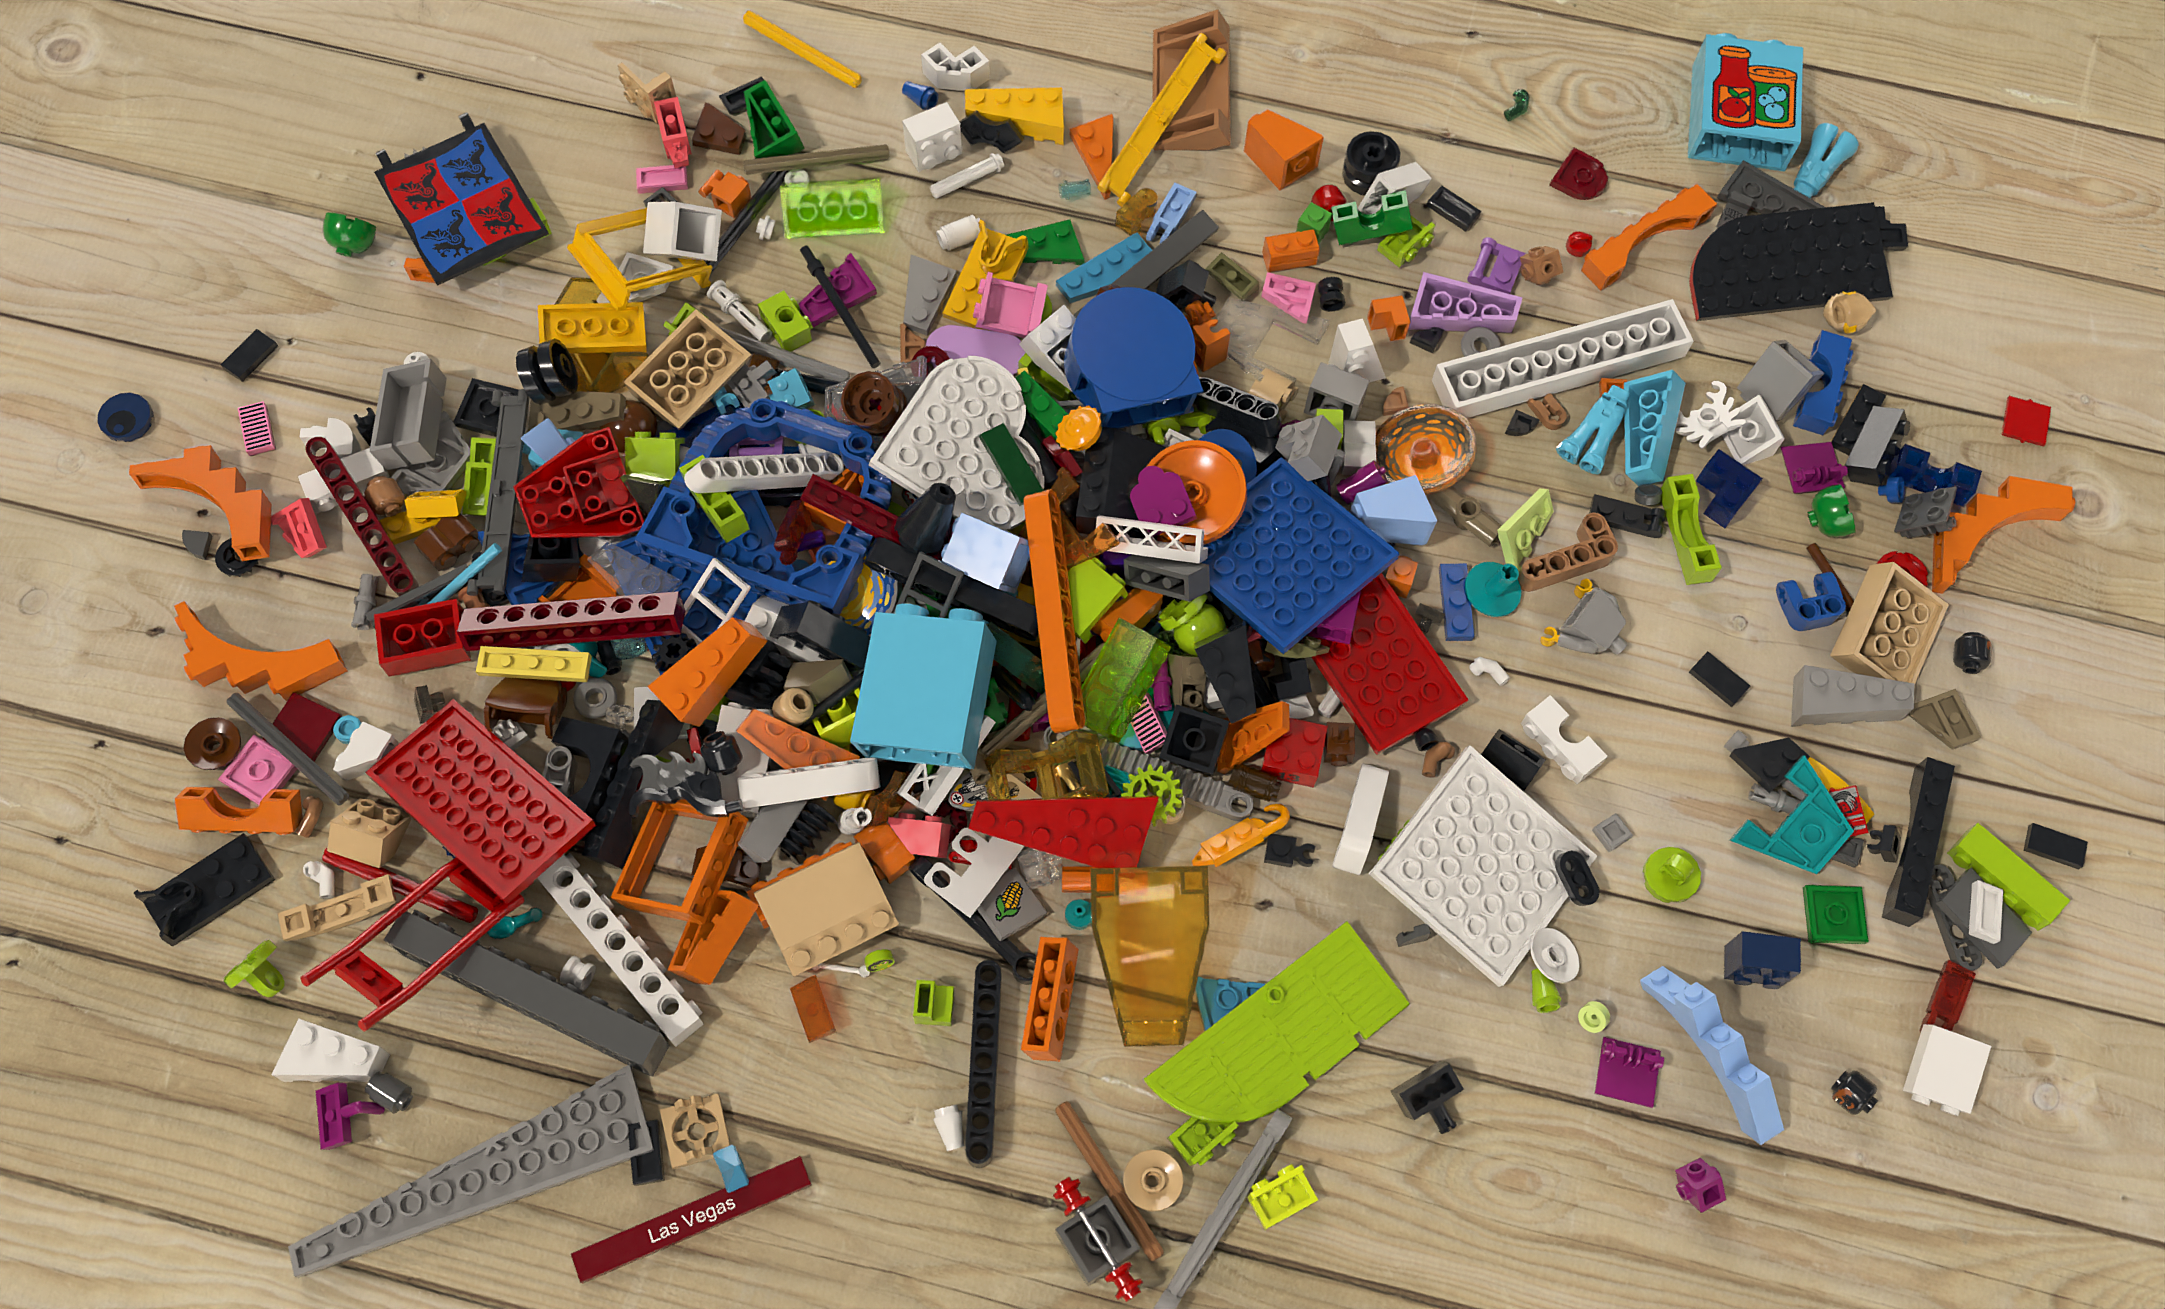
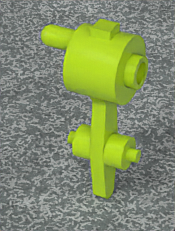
(1159, 428)

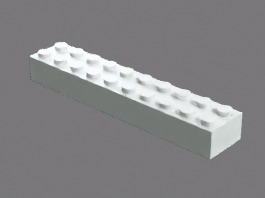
(1562, 360)

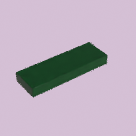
(1010, 462)

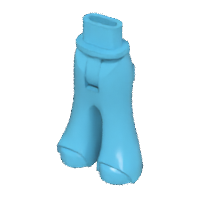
(1815, 172)
(1603, 417)

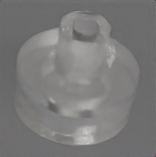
(620, 715)

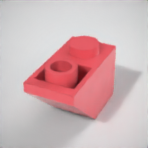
(922, 837)

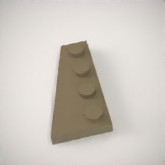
(579, 410)

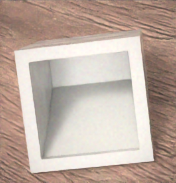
(682, 231)

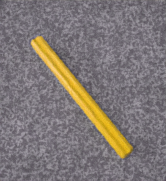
(802, 49)

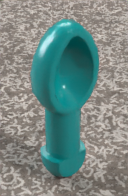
(508, 925)

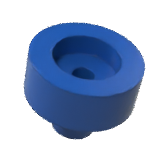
(1893, 490)

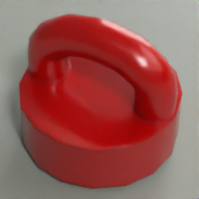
(1579, 243)

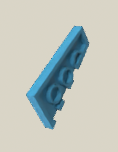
(1102, 269)

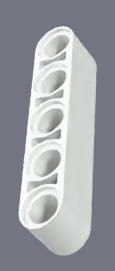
(808, 782)

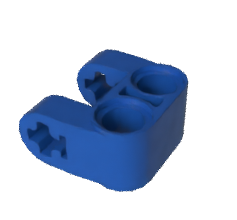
(1828, 596)

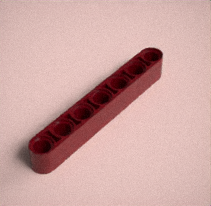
(353, 508)

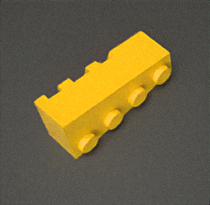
(1032, 110)

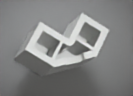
(955, 73)

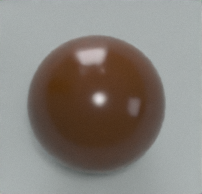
(636, 419)

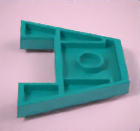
(1809, 832)

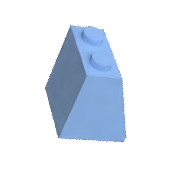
(1396, 512)
(987, 553)

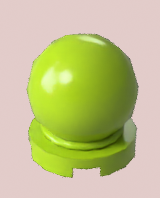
(1192, 621)

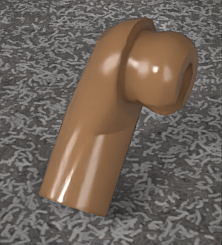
(1434, 755)
(313, 810)

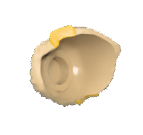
(1848, 312)

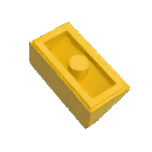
(435, 503)

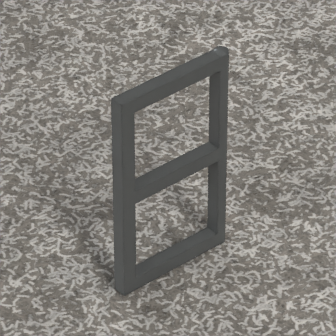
(908, 591)

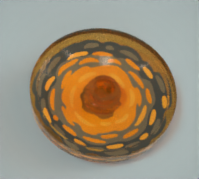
(1427, 443)

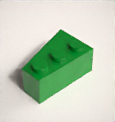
(769, 124)

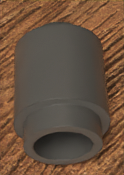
(389, 1092)

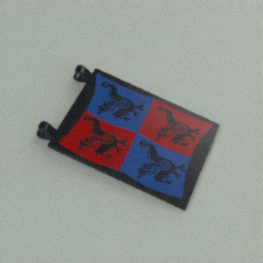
(460, 202)

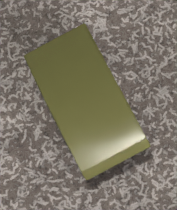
(1304, 648)

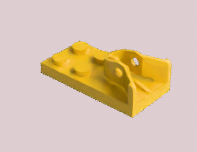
(990, 253)
(594, 327)

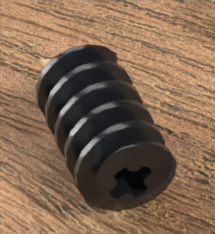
(805, 831)

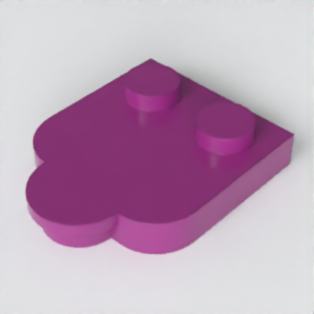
(1161, 498)

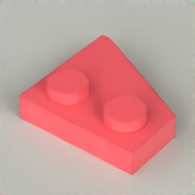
(300, 528)

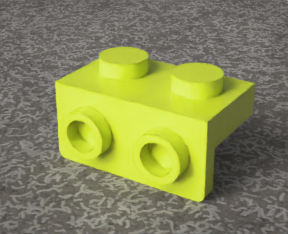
(1282, 1196)

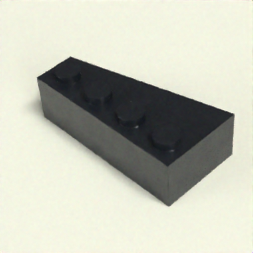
(551, 560)

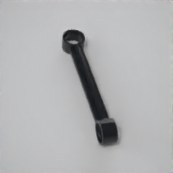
(976, 922)

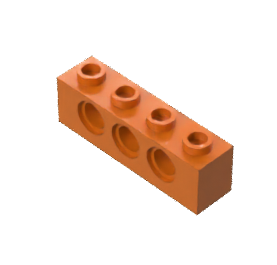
(1050, 999)

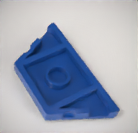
(515, 590)

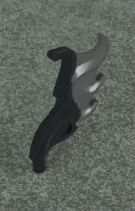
(678, 781)

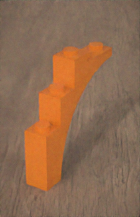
(202, 474)
(250, 669)

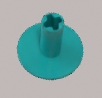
(1493, 588)

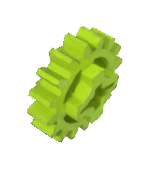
(1162, 789)

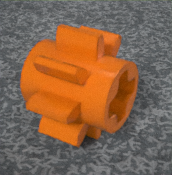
(1199, 313)

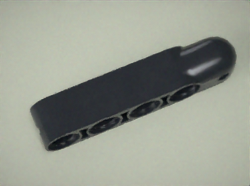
(1238, 408)

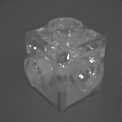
(1039, 867)

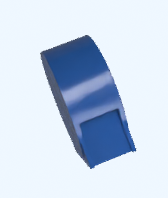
(1132, 358)

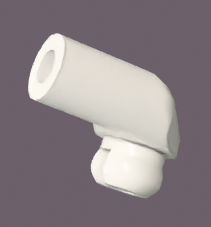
(1489, 666)

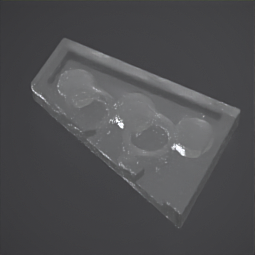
(629, 573)

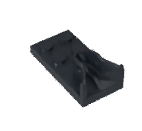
(206, 890)

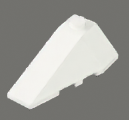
(763, 616)

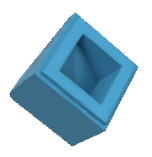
(731, 1168)

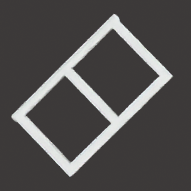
(696, 593)

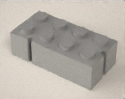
(408, 414)

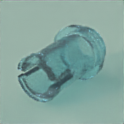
(1074, 188)

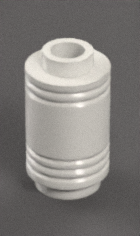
(958, 233)

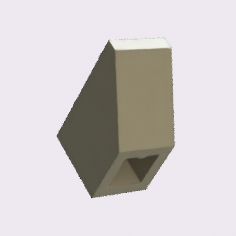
(818, 678)
(1187, 681)

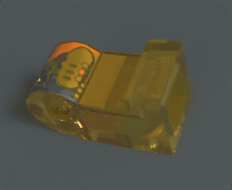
(1136, 210)

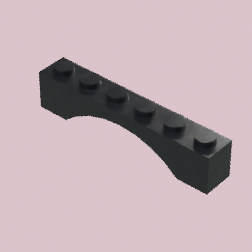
(613, 836)
(1912, 878)

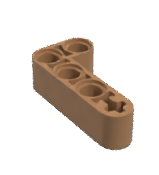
(1565, 559)

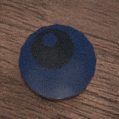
(125, 417)

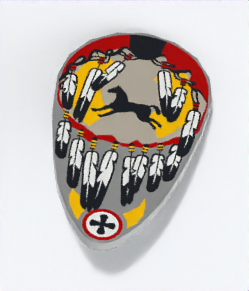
(967, 792)

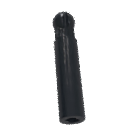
(1048, 468)

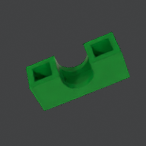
(1356, 226)
(1040, 406)

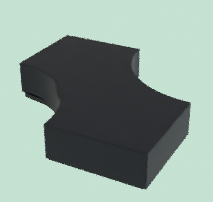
(982, 130)

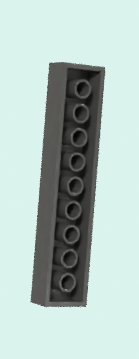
(532, 994)

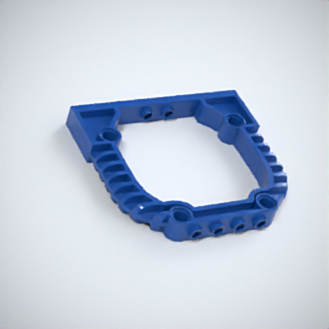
(669, 536)

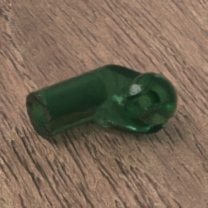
(1521, 105)

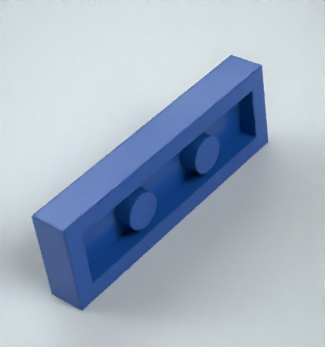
(1455, 604)

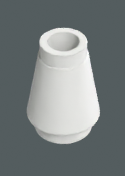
(950, 1127)

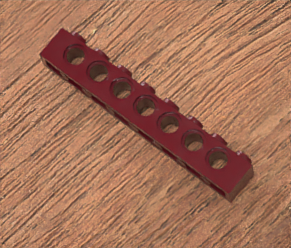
(572, 621)

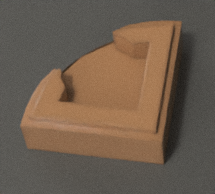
(1395, 402)

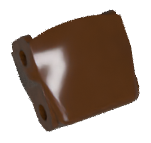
(526, 702)

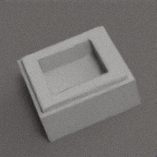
(1612, 832)

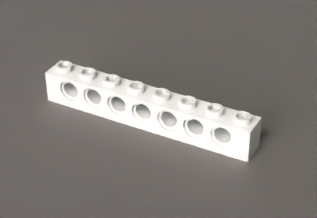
(675, 1026)

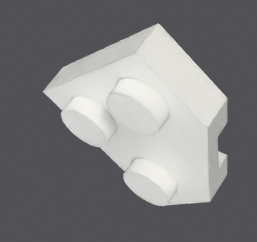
(635, 267)

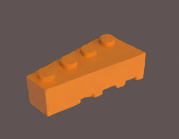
(708, 671)

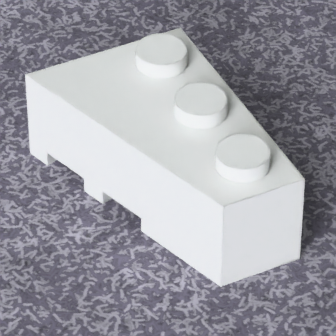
(1355, 351)
(327, 1055)

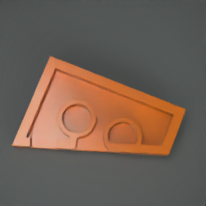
(1253, 734)

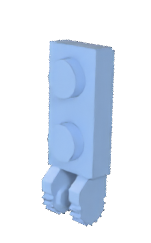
(1171, 211)

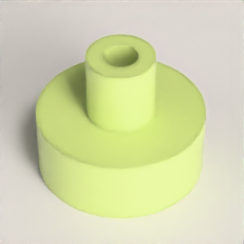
(1594, 1016)

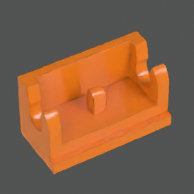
(1209, 346)

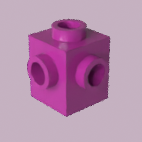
(1700, 1185)

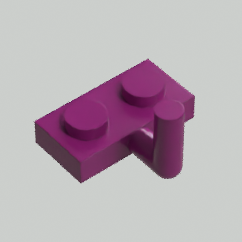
(335, 1114)

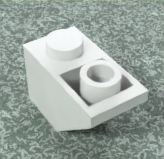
(364, 750)

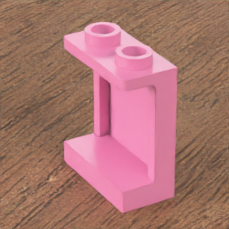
(1009, 306)

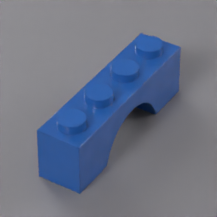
(1817, 409)

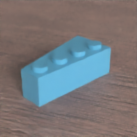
(1651, 425)

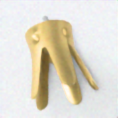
(1064, 775)

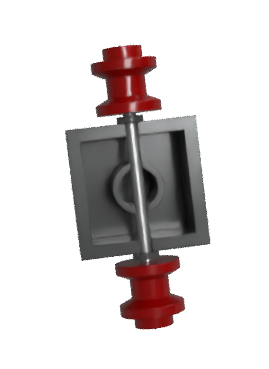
(1097, 1240)

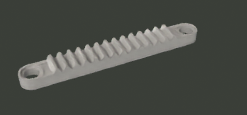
(1197, 790)

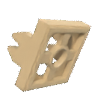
(672, 1114)

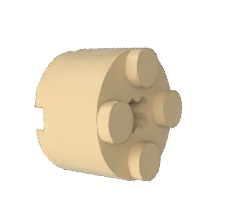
(1275, 389)

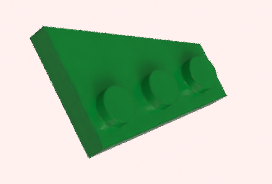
(1052, 243)

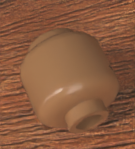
(384, 496)

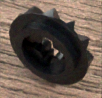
(226, 561)

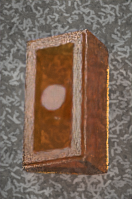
(813, 1009)

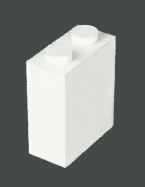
(1946, 1069)

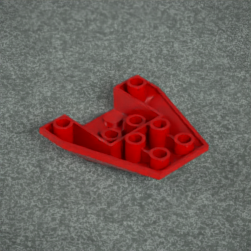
(580, 492)

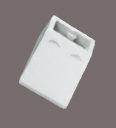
(1049, 342)

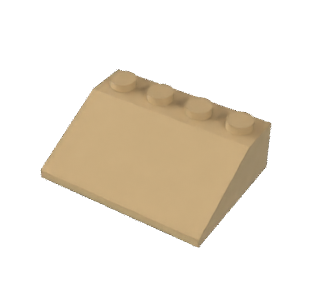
(687, 370)
(1889, 625)
(826, 908)

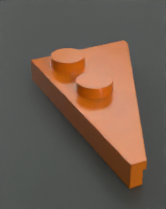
(1095, 146)

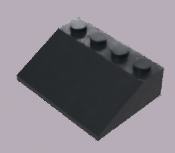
(1109, 476)

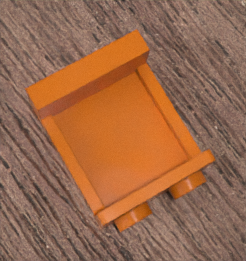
(588, 585)

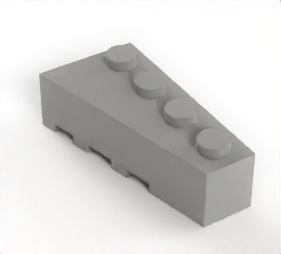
(1847, 697)

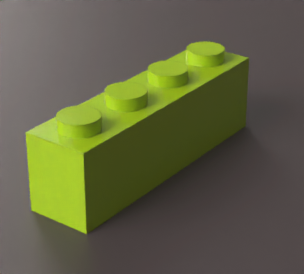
(2022, 886)

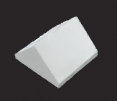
(1756, 438)

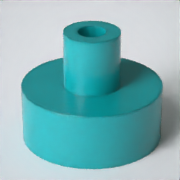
(1078, 920)

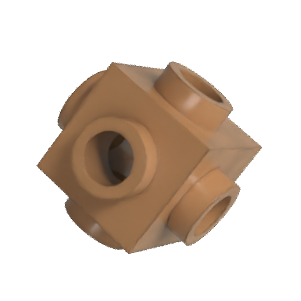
(1541, 265)

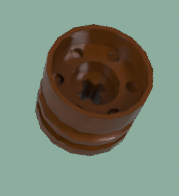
(865, 394)

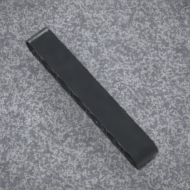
(971, 594)
(988, 1076)

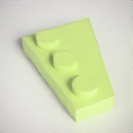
(1524, 525)

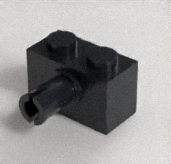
(1185, 285)
(1428, 1093)

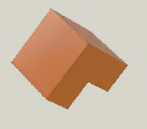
(1389, 314)

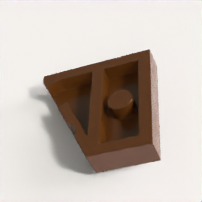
(718, 132)

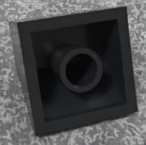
(1194, 740)

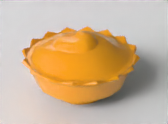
(1079, 429)

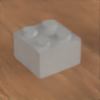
(1336, 390)

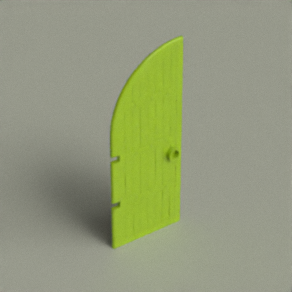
(1282, 1031)

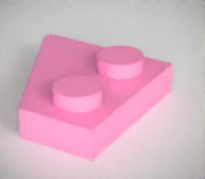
(1289, 295)

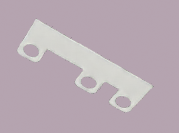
(987, 866)

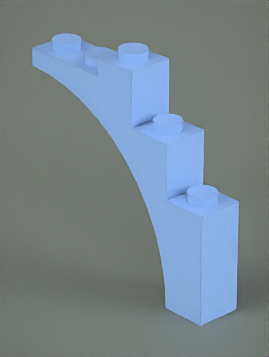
(1724, 1049)

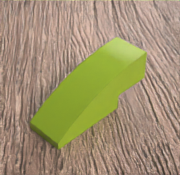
(478, 476)

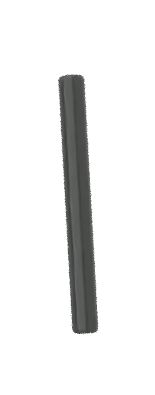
(288, 749)

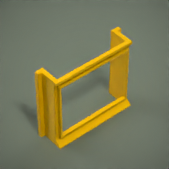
(607, 275)

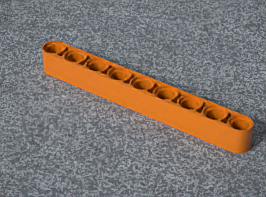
(1054, 612)

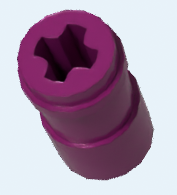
(1364, 479)

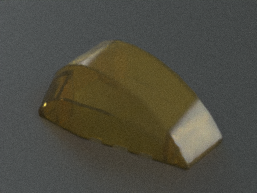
(1150, 946)

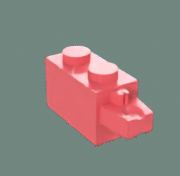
(673, 131)

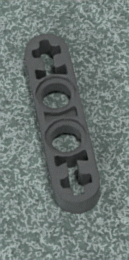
(1944, 922)

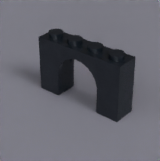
(604, 749)

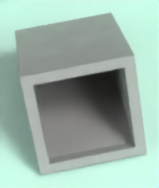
(1780, 378)

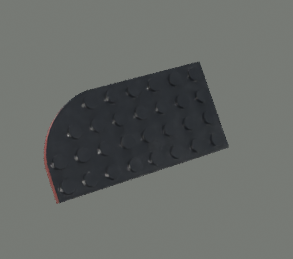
(1789, 262)

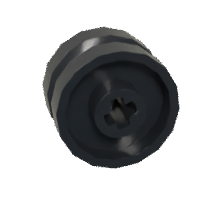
(1366, 158)
(547, 371)

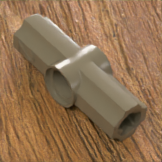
(1478, 523)

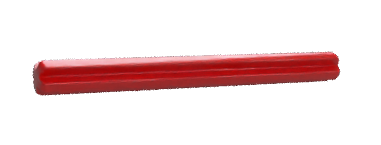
(404, 886)

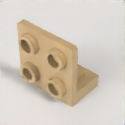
(645, 95)

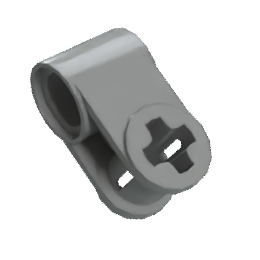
(564, 776)

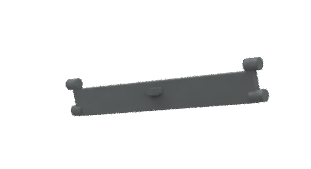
(502, 495)

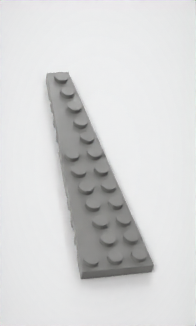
(533, 1156)

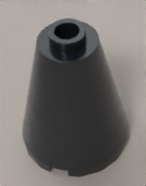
(927, 520)

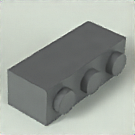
(1167, 576)

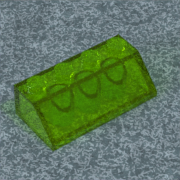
(832, 207)
(1121, 679)

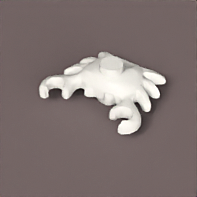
(1711, 419)

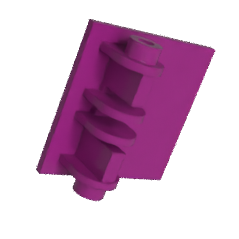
(1812, 467)
(1628, 1072)

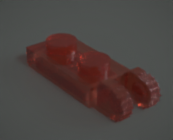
(792, 532)
(1949, 995)

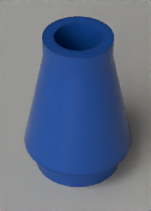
(921, 95)

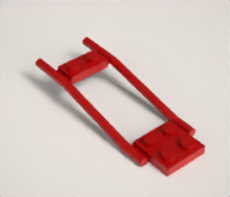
(381, 986)

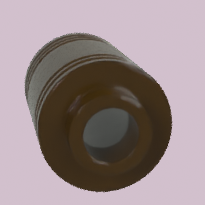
(1254, 782)

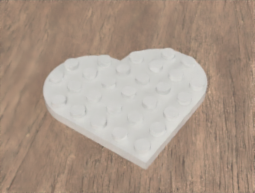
(941, 441)

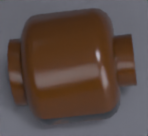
(1264, 660)

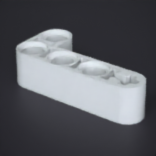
(1361, 819)

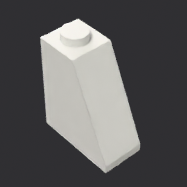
(1407, 177)

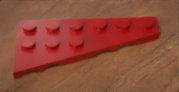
(1078, 828)

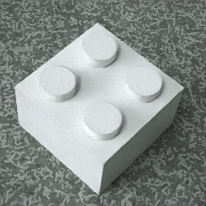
(932, 137)

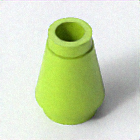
(1544, 993)

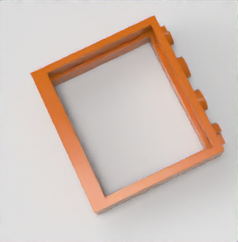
(708, 874)

